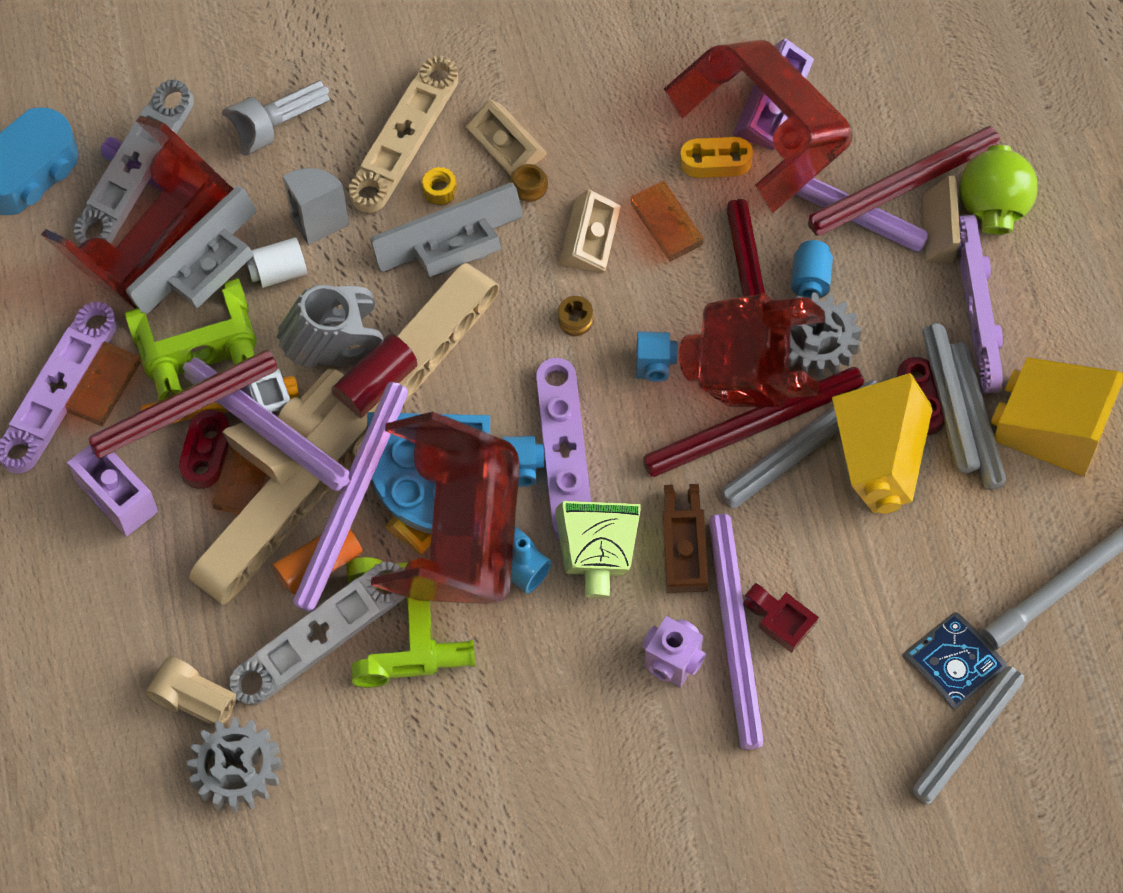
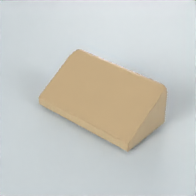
(504, 137)
(941, 221)
(590, 232)
(261, 452)

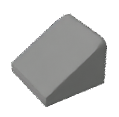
(269, 392)

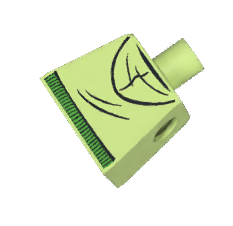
(597, 541)

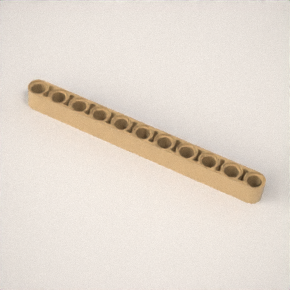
(280, 509)

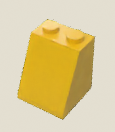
(1057, 411)
(884, 440)

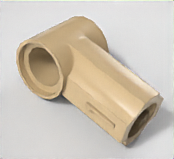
(308, 412)
(181, 687)

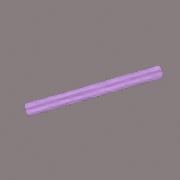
(274, 430)
(350, 498)
(735, 632)

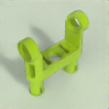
(224, 341)
(424, 654)

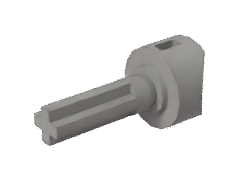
(256, 121)

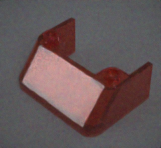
(806, 140)
(188, 195)
(471, 514)

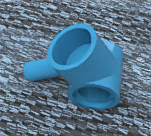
(528, 563)

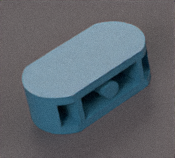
(33, 157)

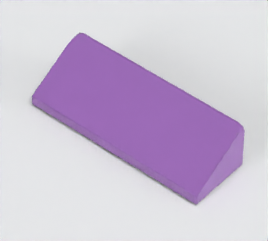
(760, 114)

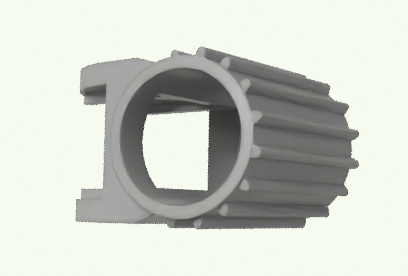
(310, 331)

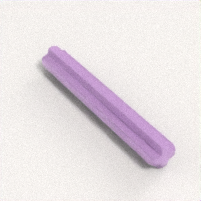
(874, 220)

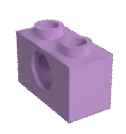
(113, 489)

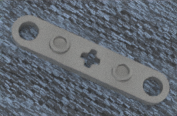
(121, 186)
(294, 652)

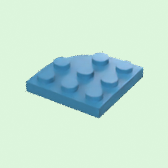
(399, 483)

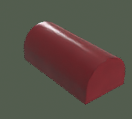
(367, 380)

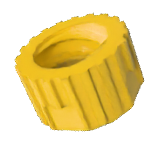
(439, 175)

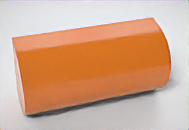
(294, 565)

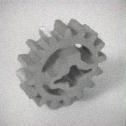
(833, 344)
(245, 749)

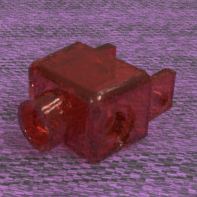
(746, 351)

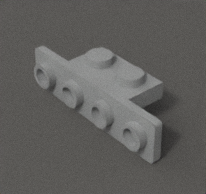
(451, 234)
(200, 259)

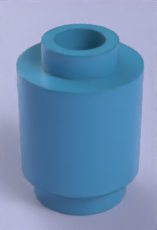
(812, 269)

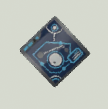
(956, 659)

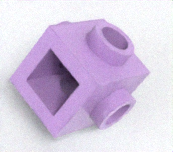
(674, 662)

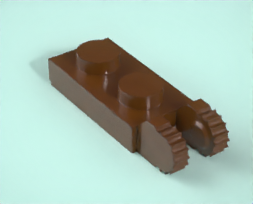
(684, 543)

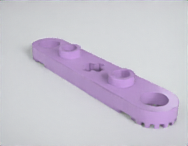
(986, 335)
(43, 410)
(562, 424)

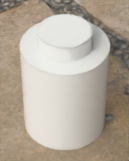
(277, 263)

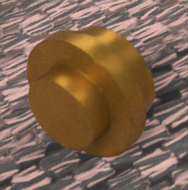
(530, 182)

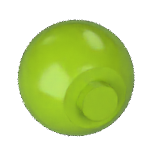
(998, 188)

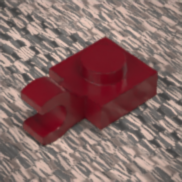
(784, 619)

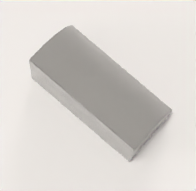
(315, 203)

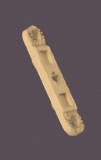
(392, 155)

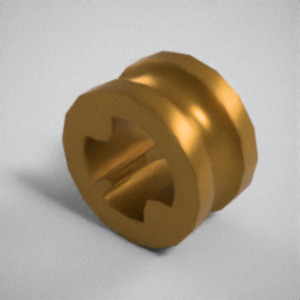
(569, 305)

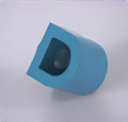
(654, 355)
(530, 457)

